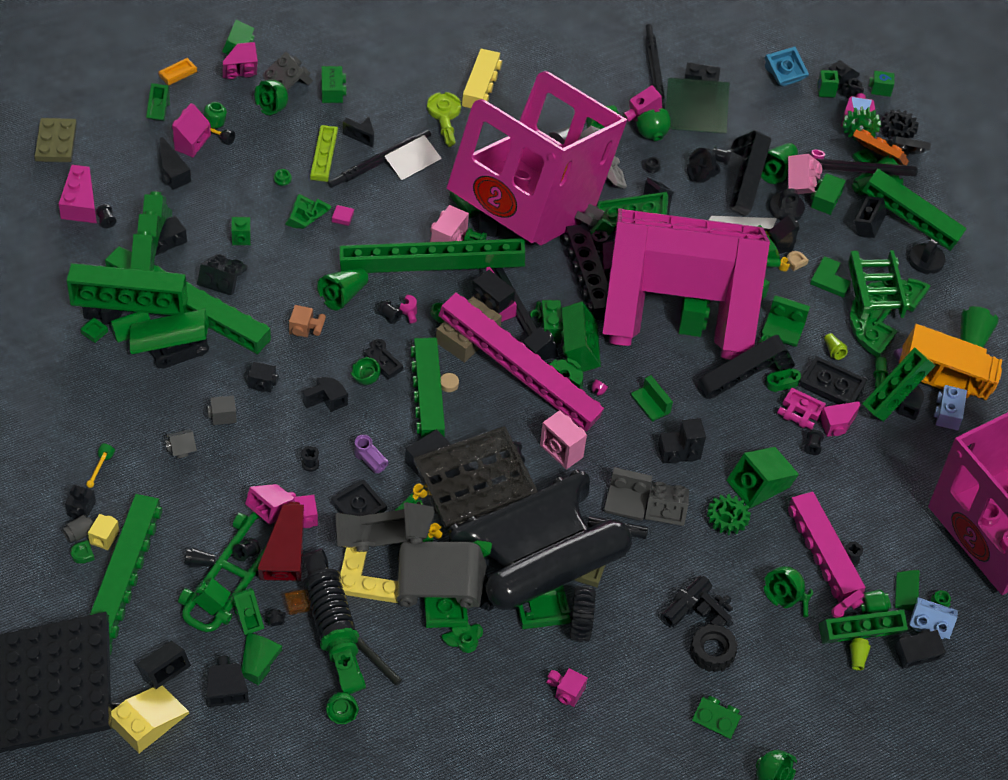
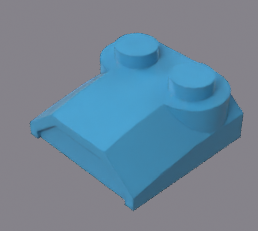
(786, 66)

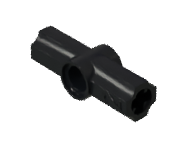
(686, 601)

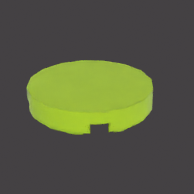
(444, 105)

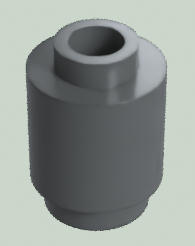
(77, 529)

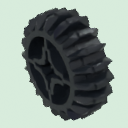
(582, 613)

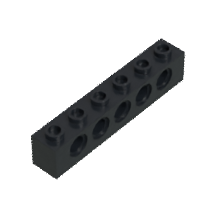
(588, 268)

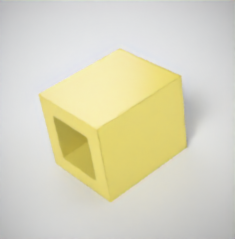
(103, 531)

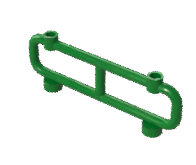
(243, 524)

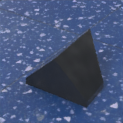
(653, 186)

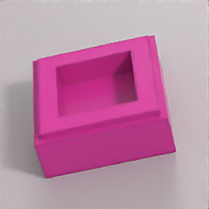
(343, 215)

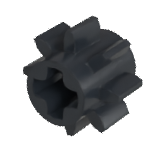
(852, 88)

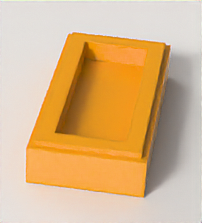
(177, 71)

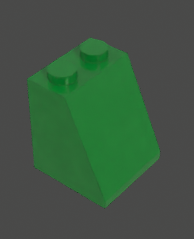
(761, 475)

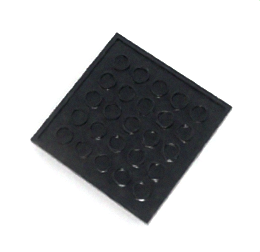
(55, 682)

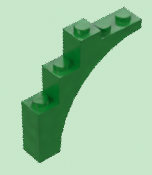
(149, 228)

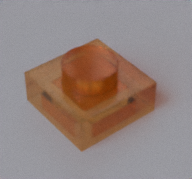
(297, 602)

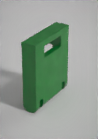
(546, 610)

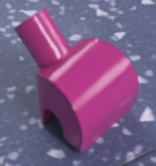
(410, 308)

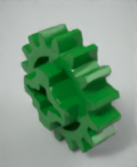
(861, 120)
(728, 514)

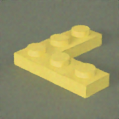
(363, 586)

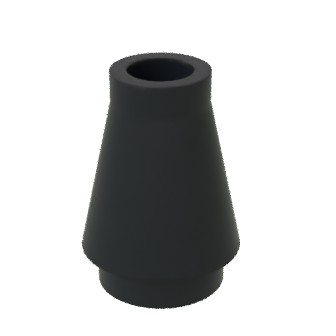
(198, 558)

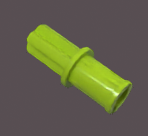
(447, 131)

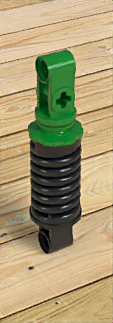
(333, 619)

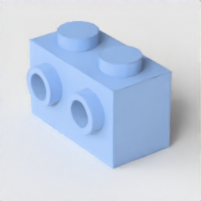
(950, 407)
(933, 617)

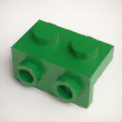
(717, 717)

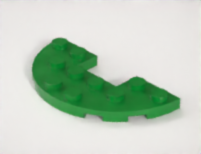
(872, 332)

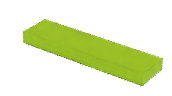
(324, 153)

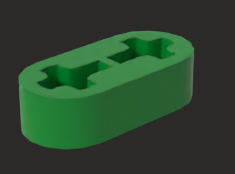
(783, 380)

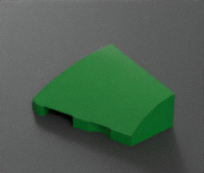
(306, 211)
(258, 657)

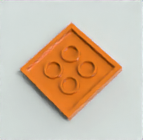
(880, 146)

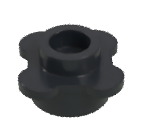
(275, 618)

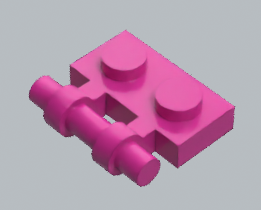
(803, 404)
(853, 601)

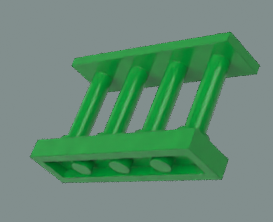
(863, 291)

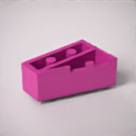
(77, 196)

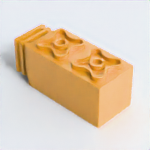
(956, 362)

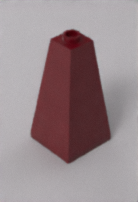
(285, 547)

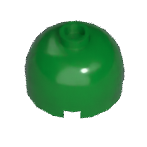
(271, 96)
(654, 124)
(784, 586)
(776, 766)

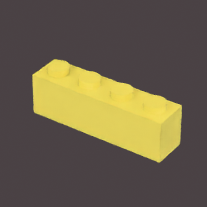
(482, 77)

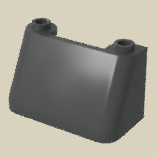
(441, 571)

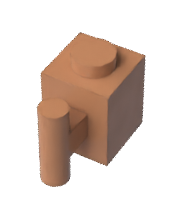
(302, 321)

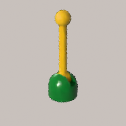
(105, 453)

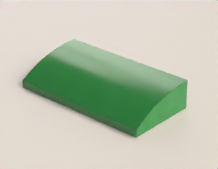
(168, 331)

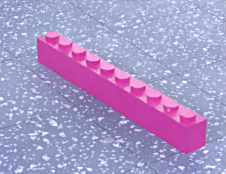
(521, 361)

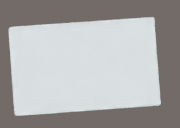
(413, 157)

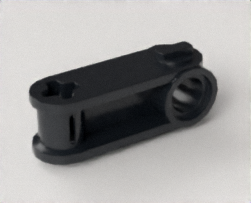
(180, 353)

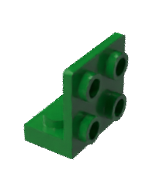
(786, 320)

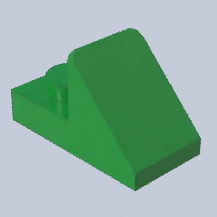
(158, 102)
(247, 611)

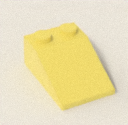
(147, 717)

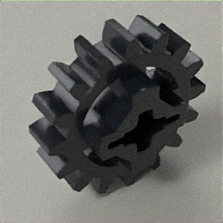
(899, 124)

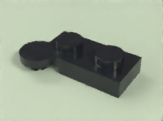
(388, 363)

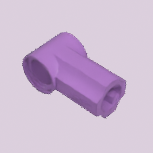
(370, 454)

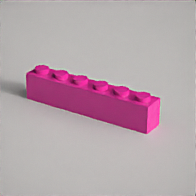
(825, 546)

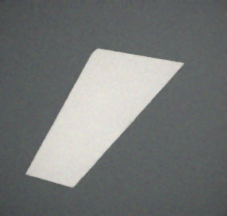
(751, 221)

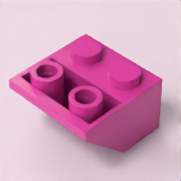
(241, 61)
(190, 131)

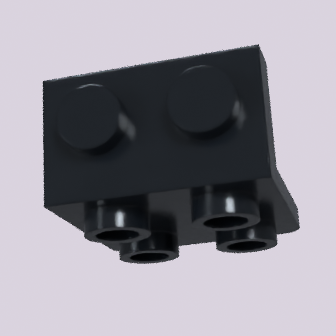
(220, 273)

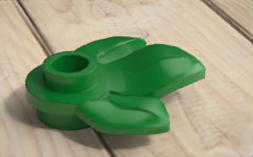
(464, 637)

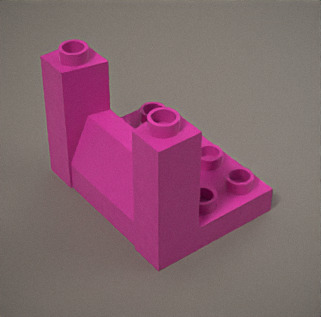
(687, 260)

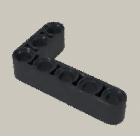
(754, 150)
(746, 365)

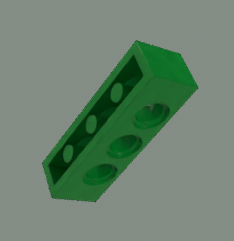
(898, 384)
(863, 626)

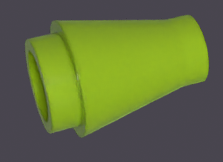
(836, 348)
(859, 653)

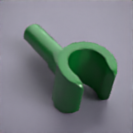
(536, 312)
(805, 601)

